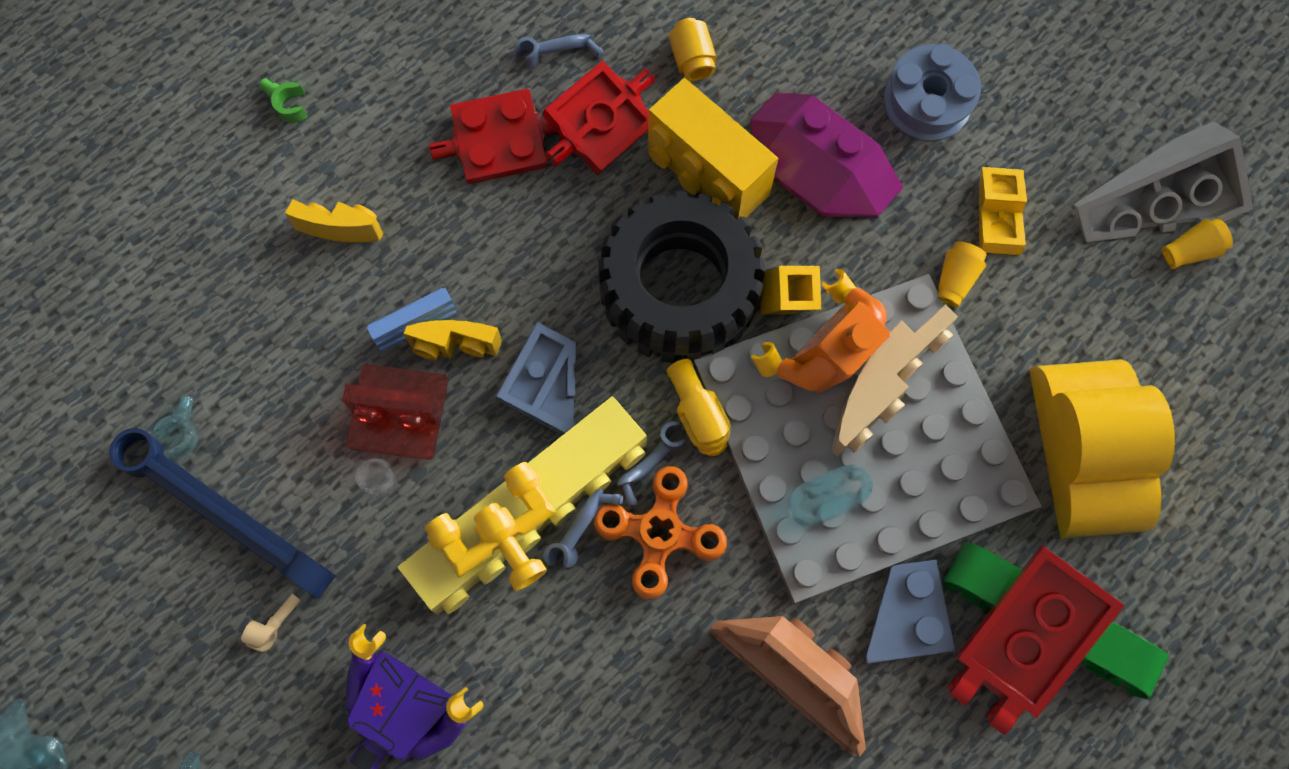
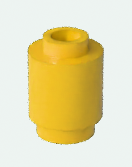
(693, 49)

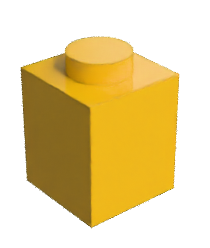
(791, 290)

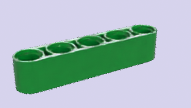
(1115, 657)

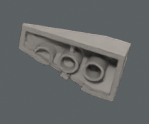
(1179, 183)

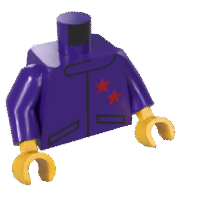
(398, 707)

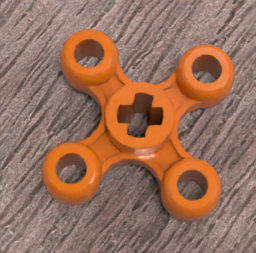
(655, 550)

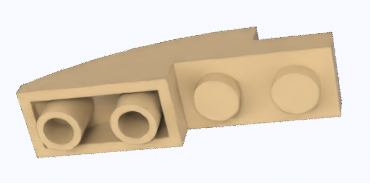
(883, 379)

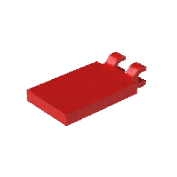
(1033, 638)

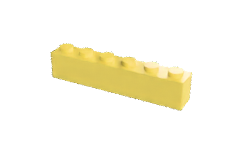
(567, 472)

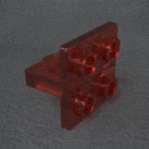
(395, 411)

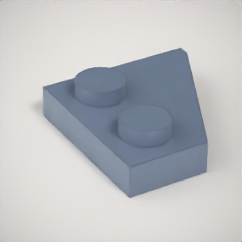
(543, 380)
(910, 615)

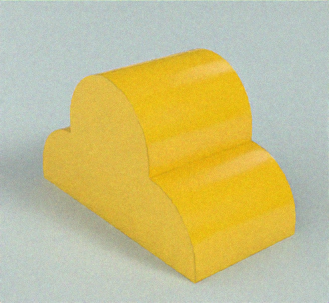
(1103, 446)

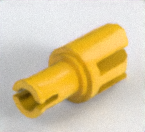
(699, 410)

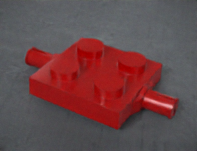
(599, 117)
(496, 136)

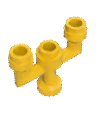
(498, 530)

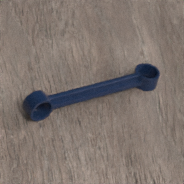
(221, 512)

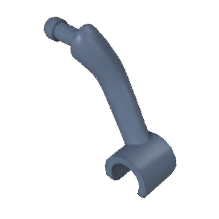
(554, 45)
(649, 462)
(578, 527)

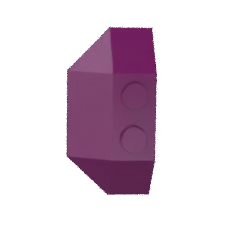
(825, 157)

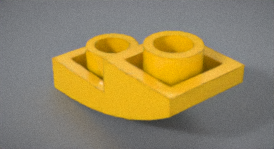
(341, 225)
(441, 337)

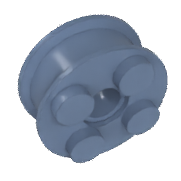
(936, 70)

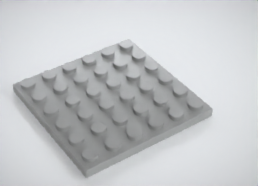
(934, 467)

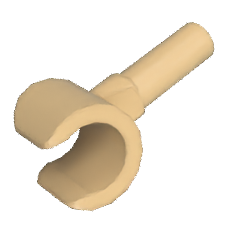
(261, 636)

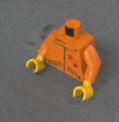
(837, 347)

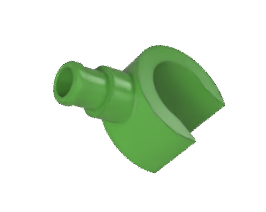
(279, 94)

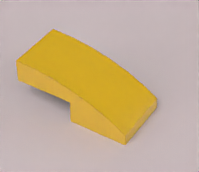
(1000, 210)

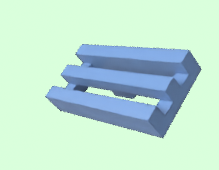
(389, 330)

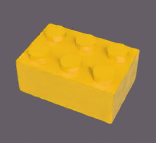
(709, 150)

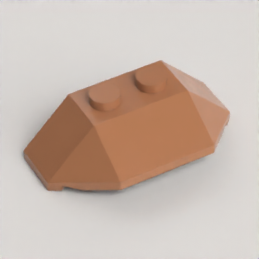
(800, 672)

